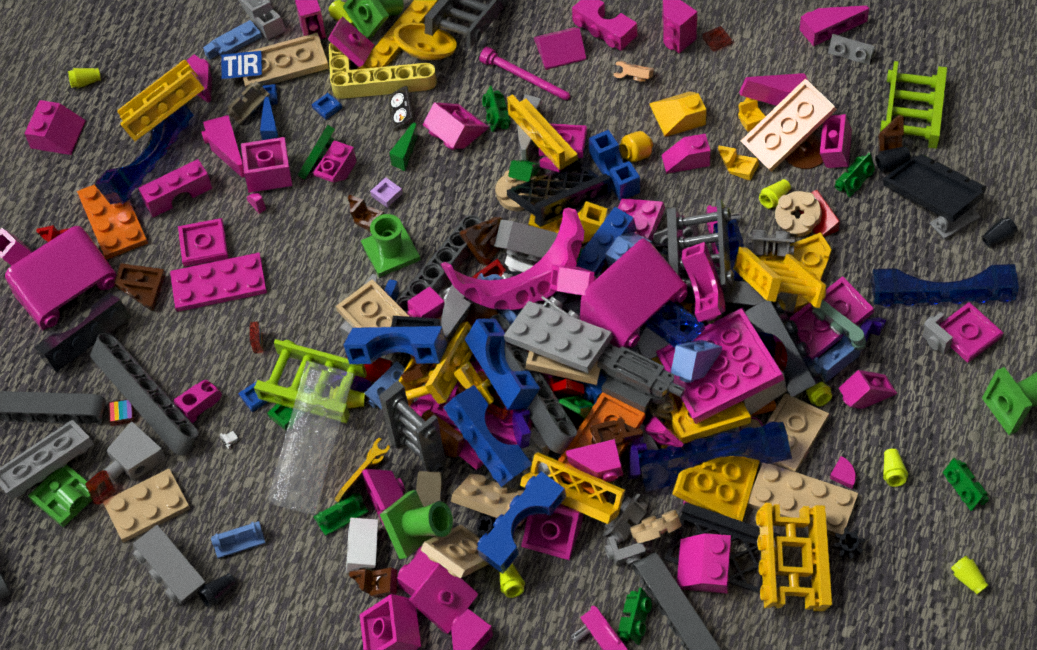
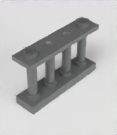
(437, 16)
(678, 242)
(410, 429)

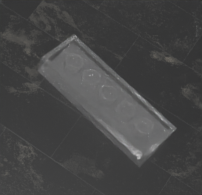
(310, 438)

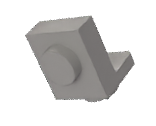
(935, 335)
(627, 554)

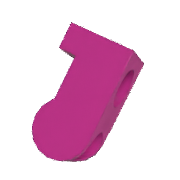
(198, 399)

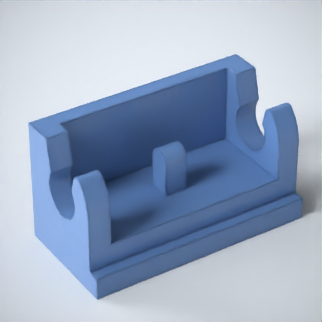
(836, 358)

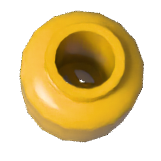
(636, 146)

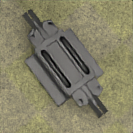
(636, 378)

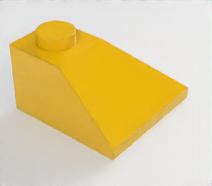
(679, 113)

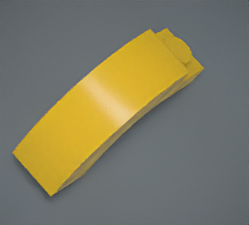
(590, 216)

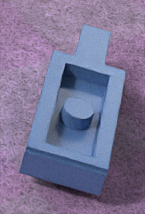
(233, 40)

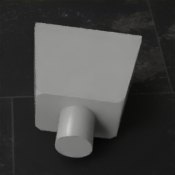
(133, 454)

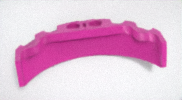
(531, 284)

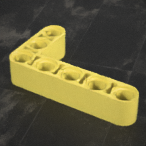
(376, 81)

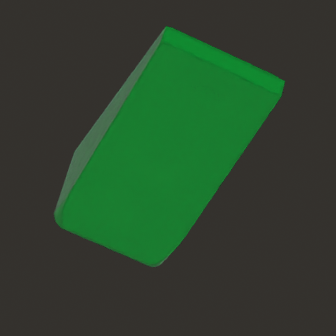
(403, 148)
(523, 170)
(577, 406)

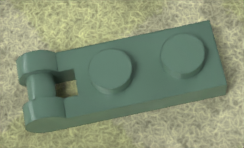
(840, 324)

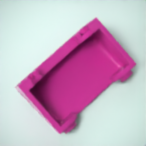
(58, 275)
(631, 293)

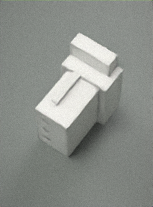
(229, 439)

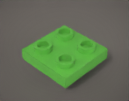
(62, 495)

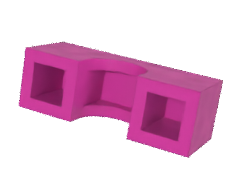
(615, 32)
(160, 192)

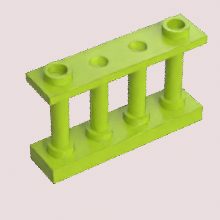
(934, 98)
(272, 392)

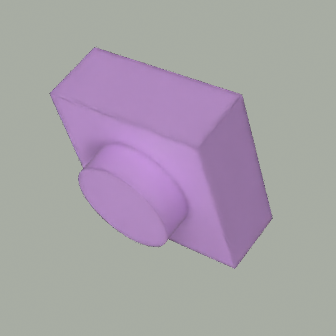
(386, 192)

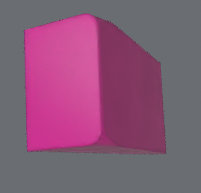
(661, 433)

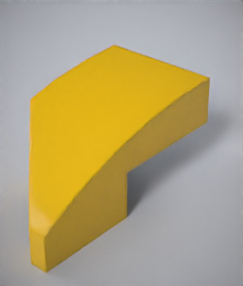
(750, 114)
(737, 164)
(468, 377)

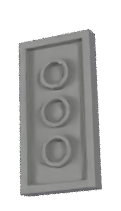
(558, 336)
(43, 459)

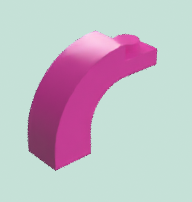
(704, 281)

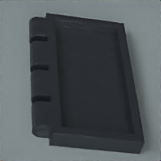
(935, 187)

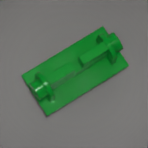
(495, 109)
(858, 173)
(962, 481)
(340, 514)
(637, 606)

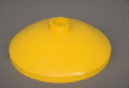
(415, 42)

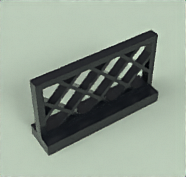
(551, 208)
(724, 526)

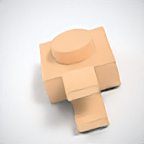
(638, 72)

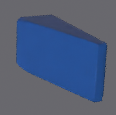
(268, 127)

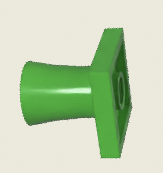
(371, 14)
(389, 245)
(1010, 400)
(412, 524)

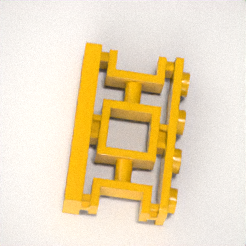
(160, 100)
(814, 557)

